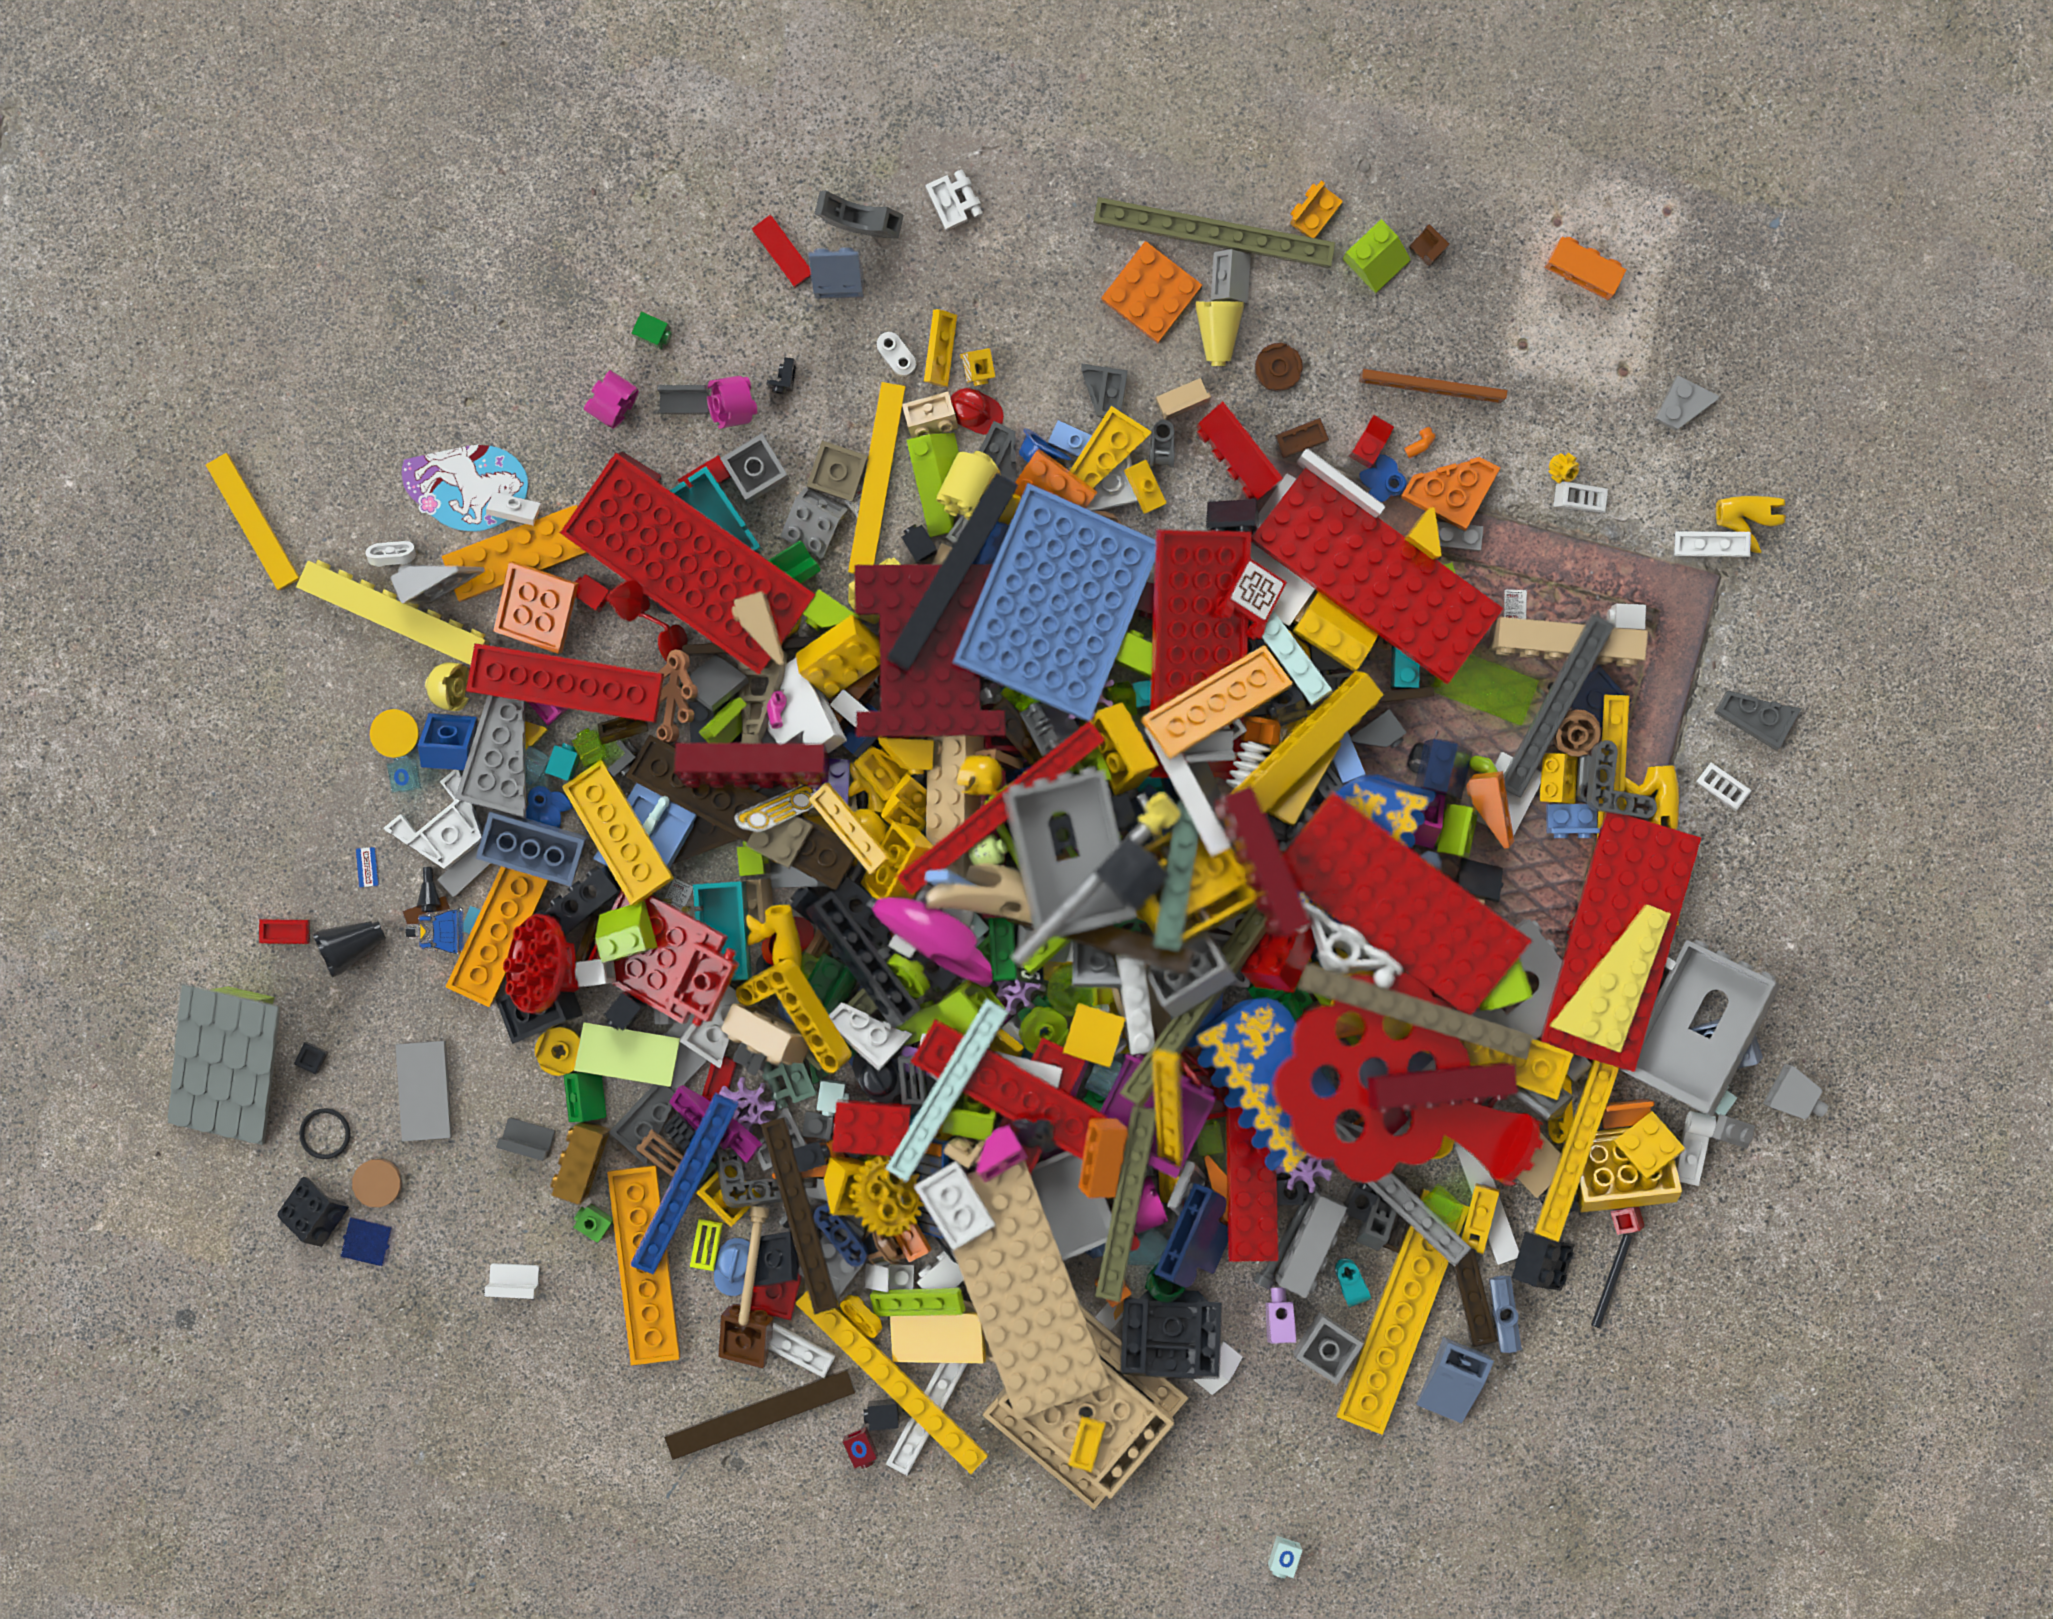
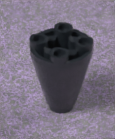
(347, 944)

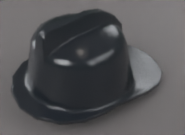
(876, 1084)

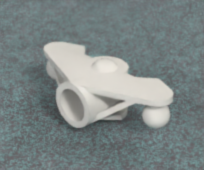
(1354, 945)

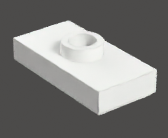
(513, 508)

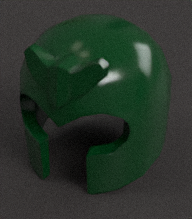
(1161, 1288)

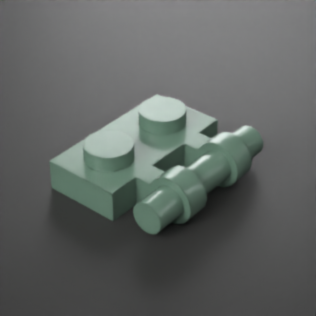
(797, 1081)

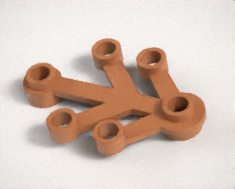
(676, 667)

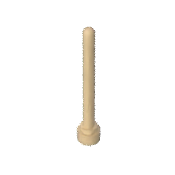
(758, 1217)

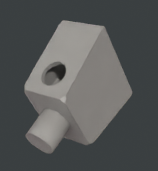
(1795, 1094)

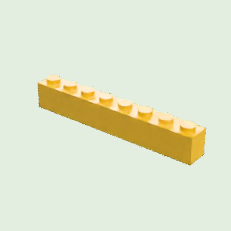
(1312, 739)

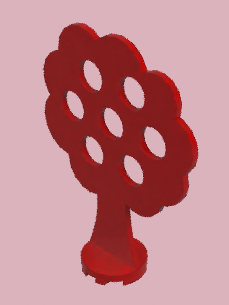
(1495, 1138)

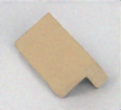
(1183, 399)

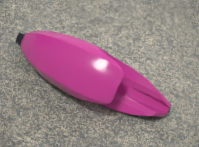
(935, 936)

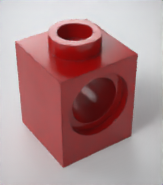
(591, 592)

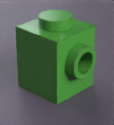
(593, 1222)

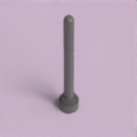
(1266, 1276)

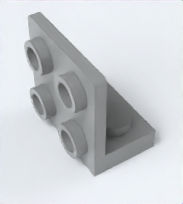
(813, 521)

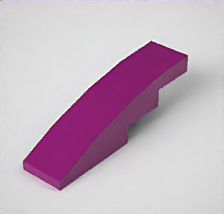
(693, 1108)

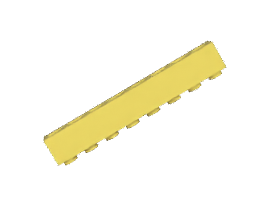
(388, 612)

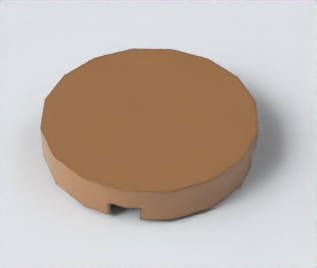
(376, 1183)

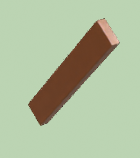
(1432, 386)

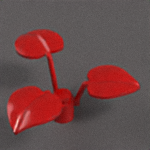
(632, 603)

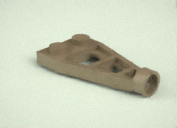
(758, 726)

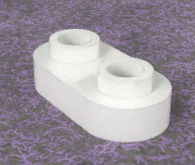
(895, 354)
(390, 553)

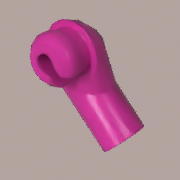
(775, 707)

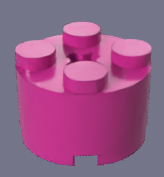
(611, 399)
(731, 401)
(1150, 1208)

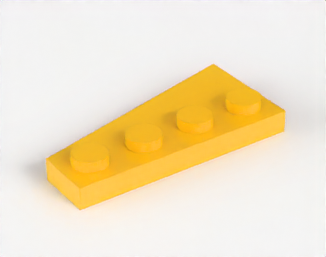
(1108, 447)

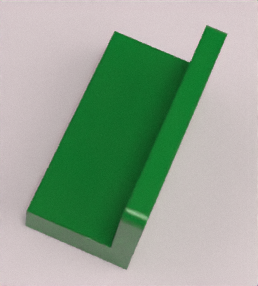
(796, 562)
(584, 1096)

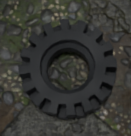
(680, 1130)

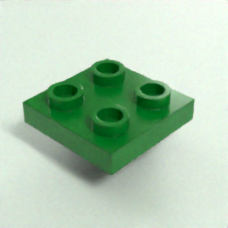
(1292, 1001)

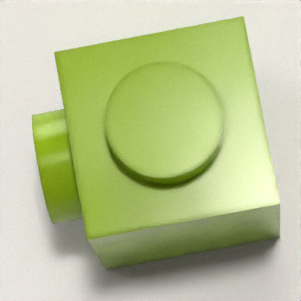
(750, 861)

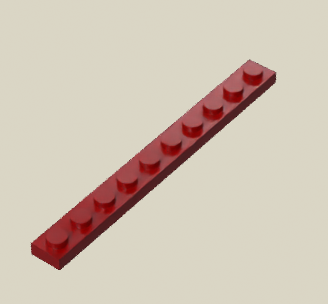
(995, 811)

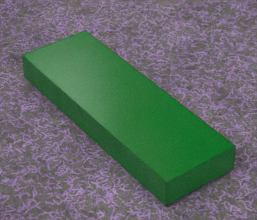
(1002, 948)

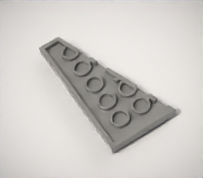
(497, 759)

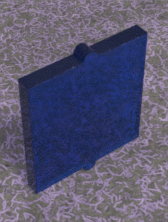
(366, 1241)

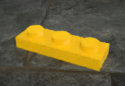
(940, 348)

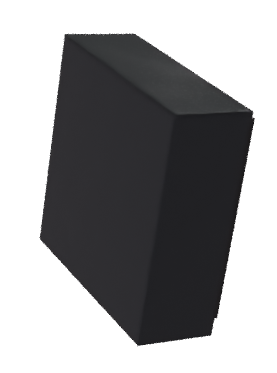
(310, 1058)

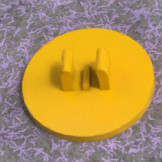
(394, 733)

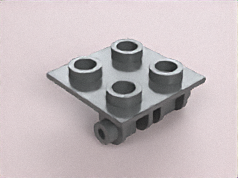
(1048, 726)

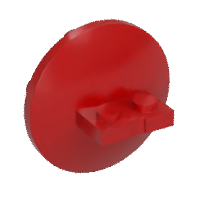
(539, 964)

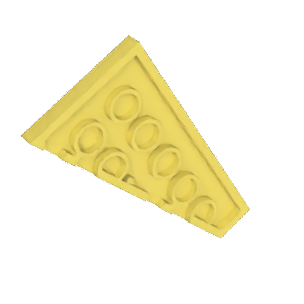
(1611, 992)

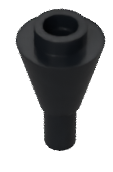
(428, 895)

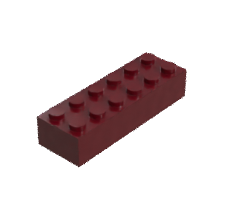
(752, 764)
(1262, 862)

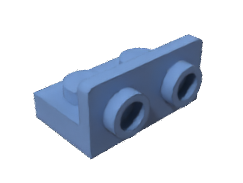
(1571, 818)

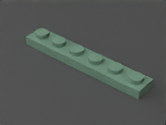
(1177, 886)

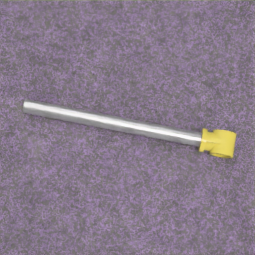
(1160, 814)

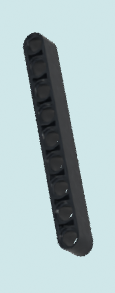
(952, 572)

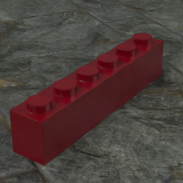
(1442, 1085)

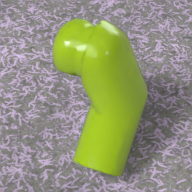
(1482, 764)

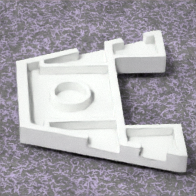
(448, 834)

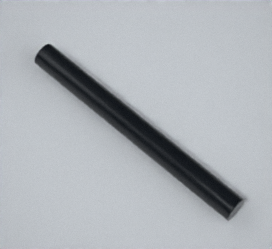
(1611, 1280)

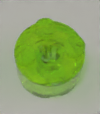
(1059, 997)

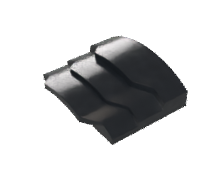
(1172, 1337)

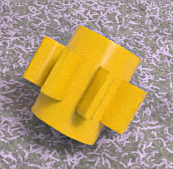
(1563, 468)

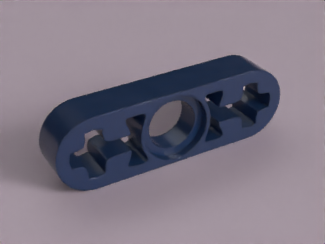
(846, 1254)

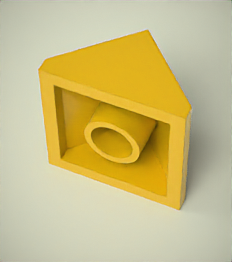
(1425, 534)
(712, 1195)

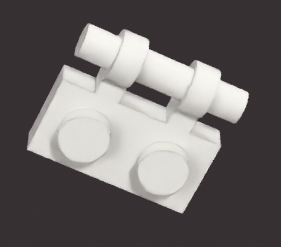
(947, 203)

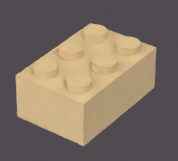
(765, 1034)

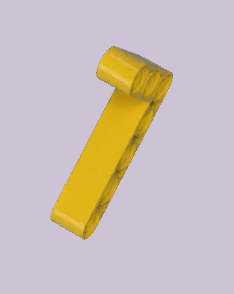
(804, 1009)

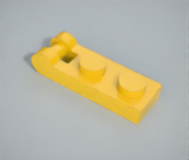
(1480, 1216)

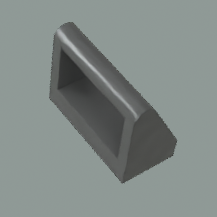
(1544, 1105)

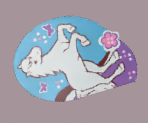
(460, 483)

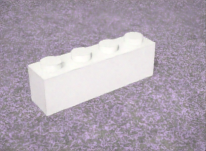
(1135, 1005)
(942, 1274)

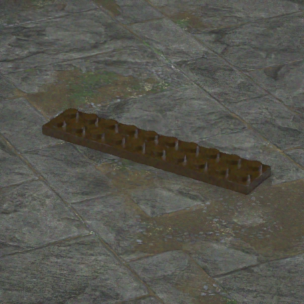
(822, 855)

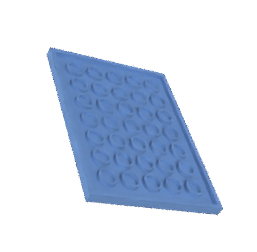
(1057, 602)

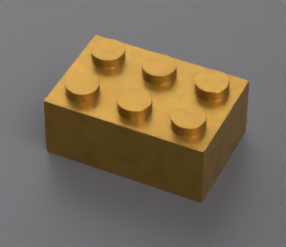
(579, 1162)

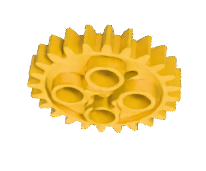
(887, 1197)

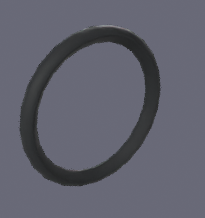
(302, 1136)

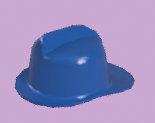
(1034, 442)

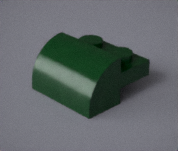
(831, 982)

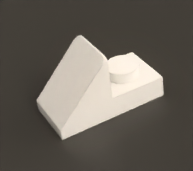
(889, 1276)

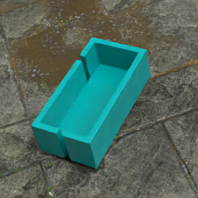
(713, 503)
(726, 912)

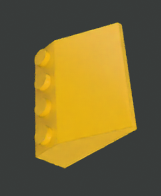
(1615, 1183)

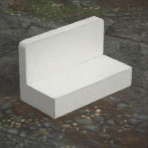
(513, 1281)

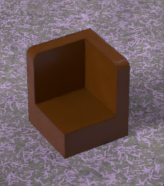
(1429, 245)

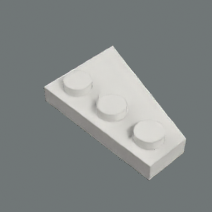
(868, 1036)
(709, 1039)

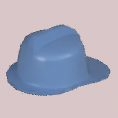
(731, 1266)

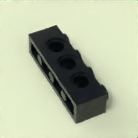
(1123, 818)
(606, 887)

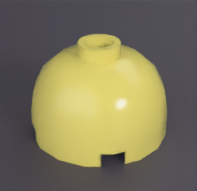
(448, 685)

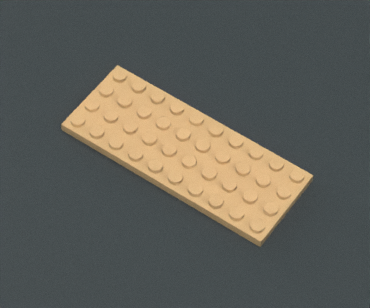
(1027, 1299)

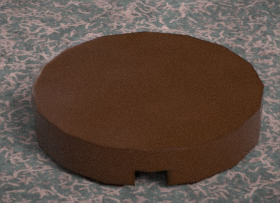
(1278, 367)

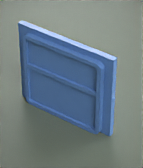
(671, 829)

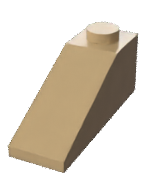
(758, 620)

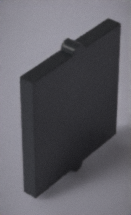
(1480, 879)

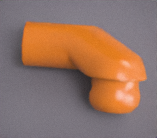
(1421, 445)

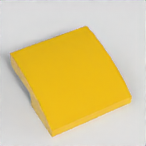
(907, 804)
(1094, 1035)

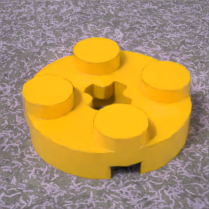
(547, 1057)

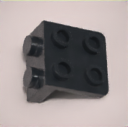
(311, 1213)

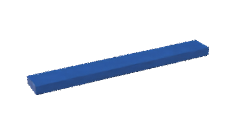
(684, 1183)

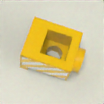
(983, 360)

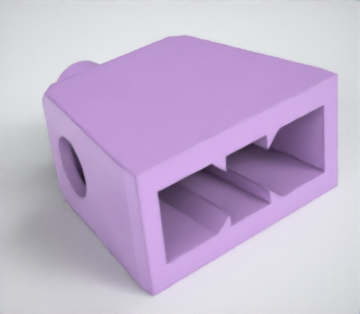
(1281, 1329)

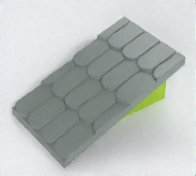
(224, 1062)

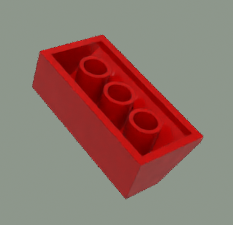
(1238, 452)

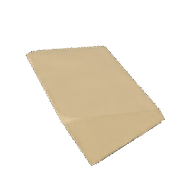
(759, 898)

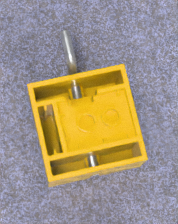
(1215, 889)

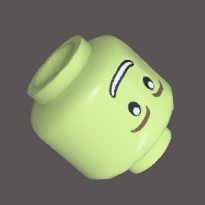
(988, 851)

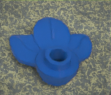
(1379, 478)
(548, 810)

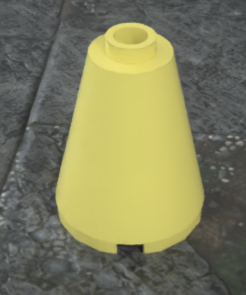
(1219, 329)

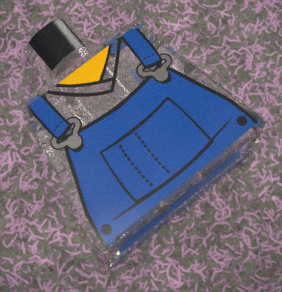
(439, 931)

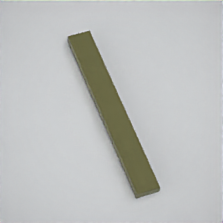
(1126, 1203)

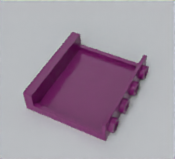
(1195, 1104)

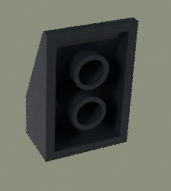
(523, 1025)

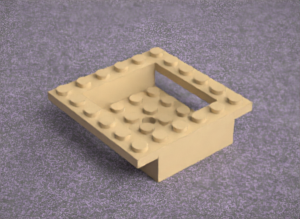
(1130, 1421)

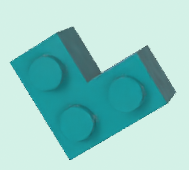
(1403, 671)

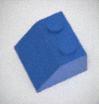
(446, 741)

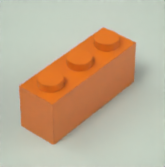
(1585, 267)
(1102, 1158)

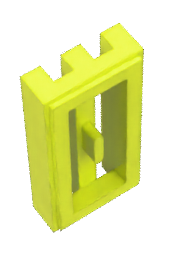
(710, 1224)

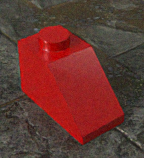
(1371, 441)

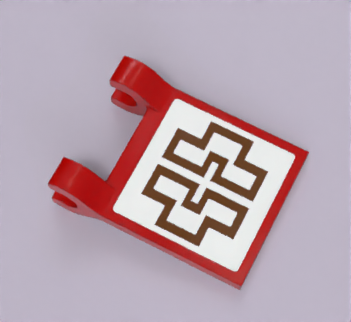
(1252, 595)

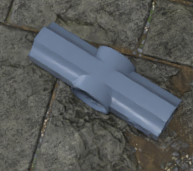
(1507, 1328)

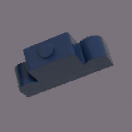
(1196, 1238)

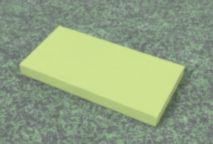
(627, 1054)

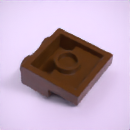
(745, 1343)

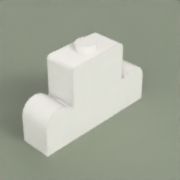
(807, 714)

